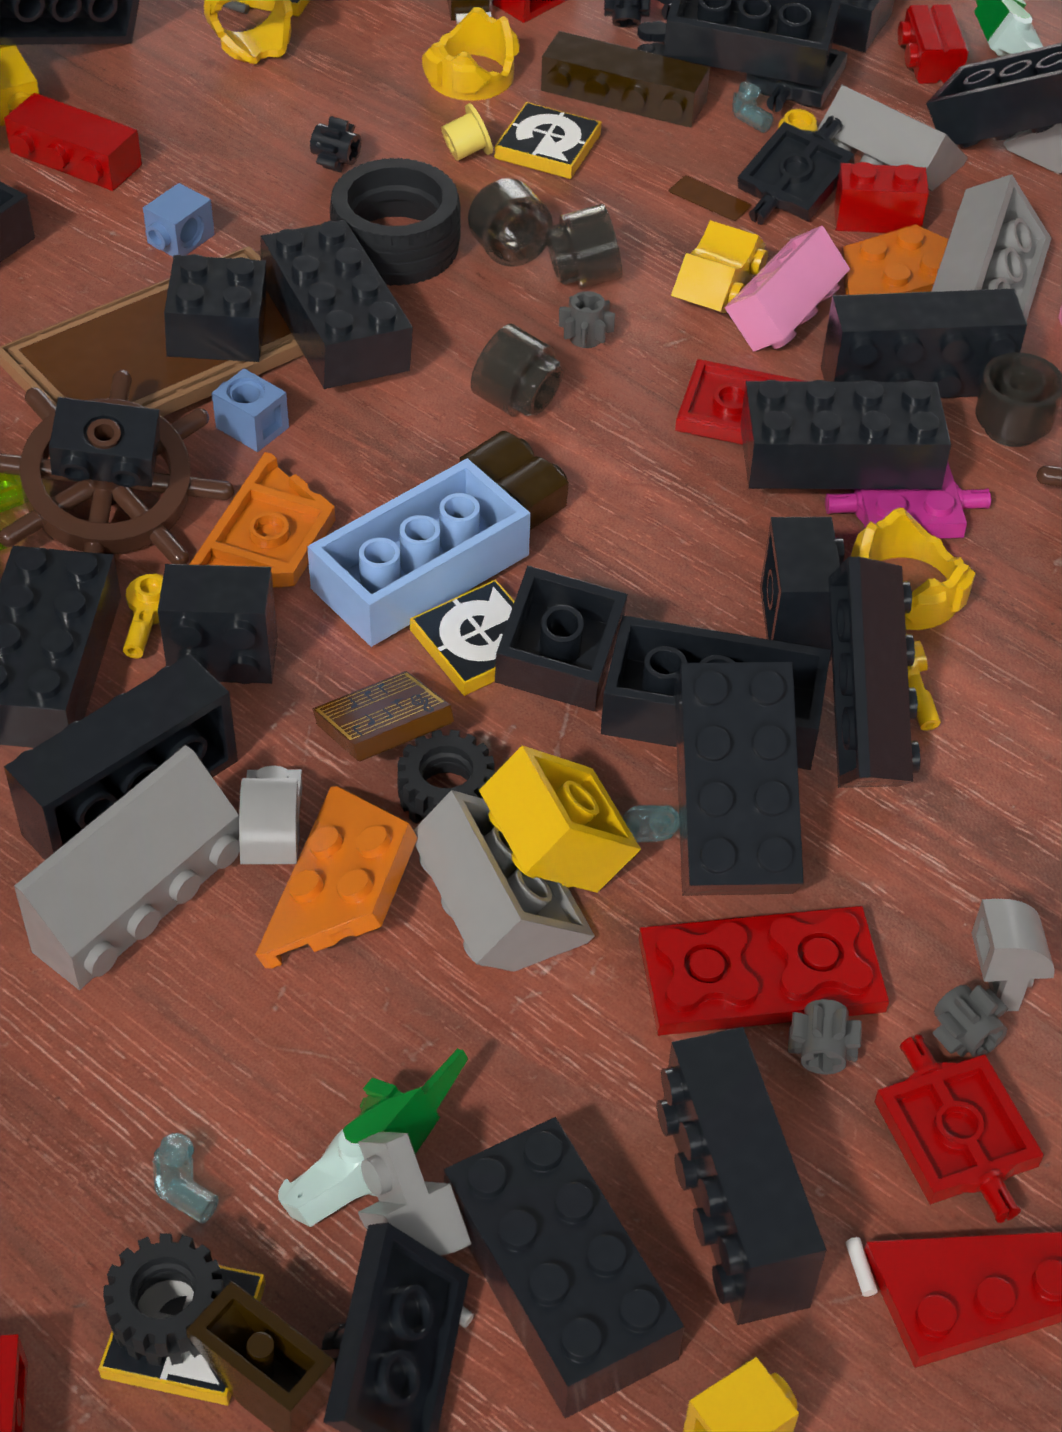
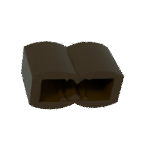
(525, 477)

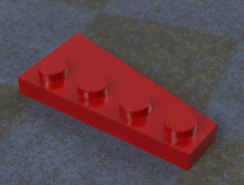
(968, 1289)

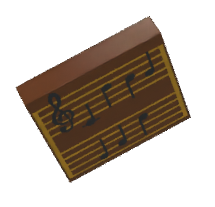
(383, 715)

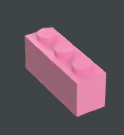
(788, 290)

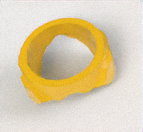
(263, 41)
(453, 69)
(904, 537)

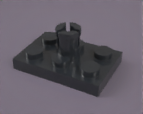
(395, 1337)

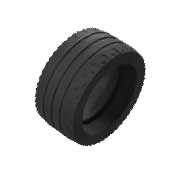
(401, 190)

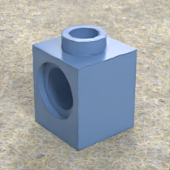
(178, 220)
(250, 410)

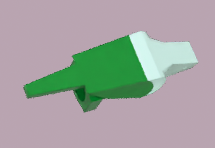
(1007, 26)
(338, 1173)

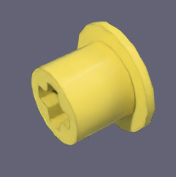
(467, 135)

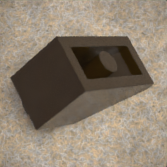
(263, 1360)

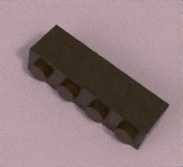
(625, 79)

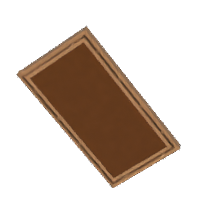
(129, 334)

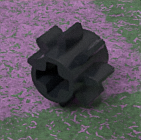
(626, 12)
(335, 144)

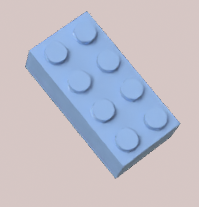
(418, 551)

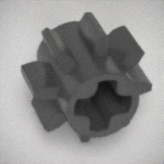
(586, 319)
(970, 1021)
(825, 1036)

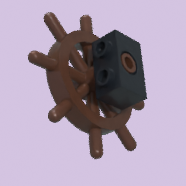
(108, 452)

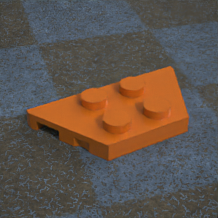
(894, 262)
(269, 525)
(340, 878)

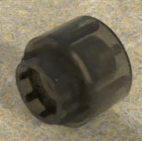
(511, 216)
(584, 248)
(517, 372)
(1018, 398)

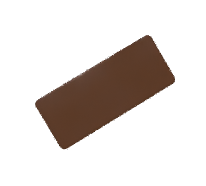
(710, 198)

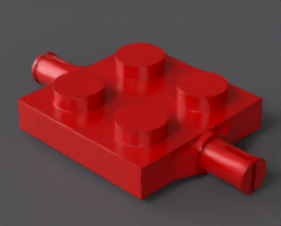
(958, 1129)

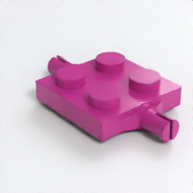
(934, 509)

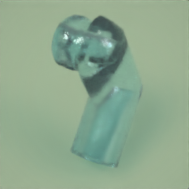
(747, 109)
(652, 822)
(175, 1179)

